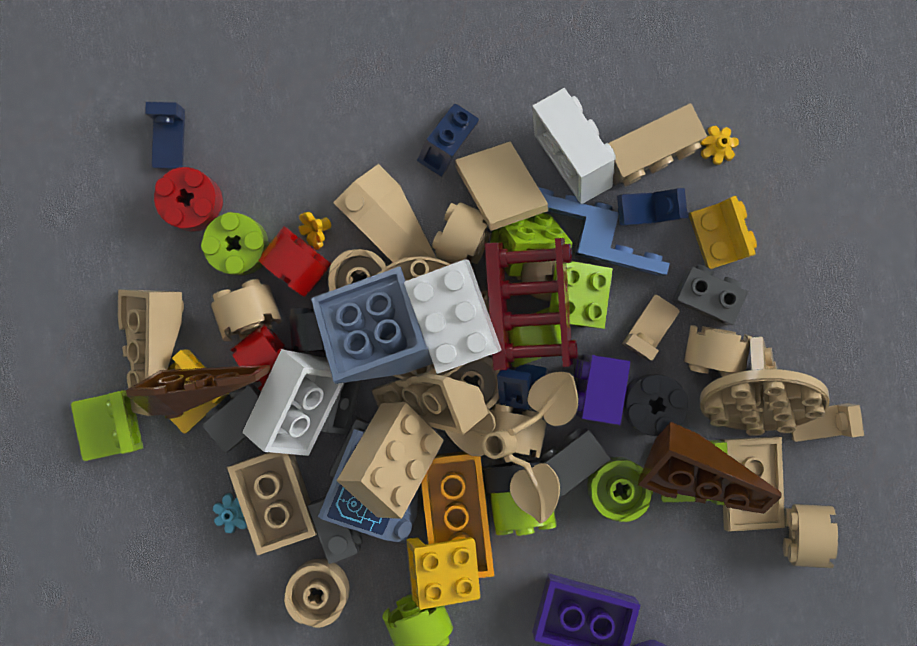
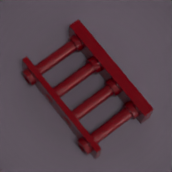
(500, 290)

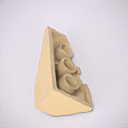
(384, 215)
(151, 331)
(437, 400)

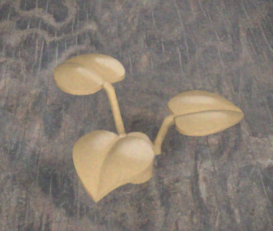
(536, 487)

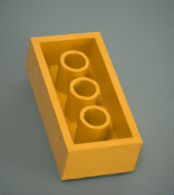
(457, 504)

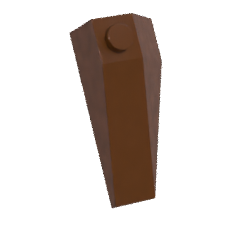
(182, 389)
(695, 467)

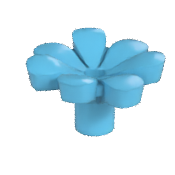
(232, 508)

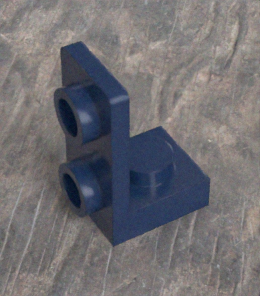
(167, 134)
(447, 139)
(652, 207)
(516, 384)

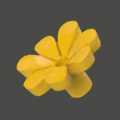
(719, 145)
(314, 229)

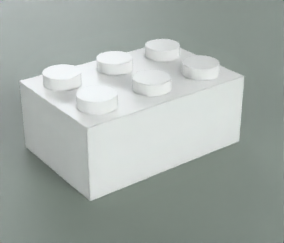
(574, 145)
(452, 316)
(293, 404)

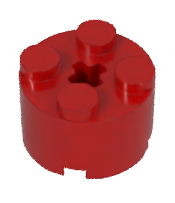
(173, 190)
(294, 261)
(258, 348)

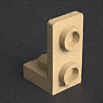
(651, 328)
(838, 420)

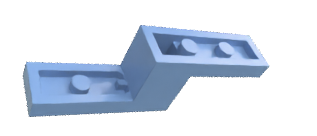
(598, 233)

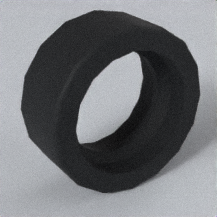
(499, 476)

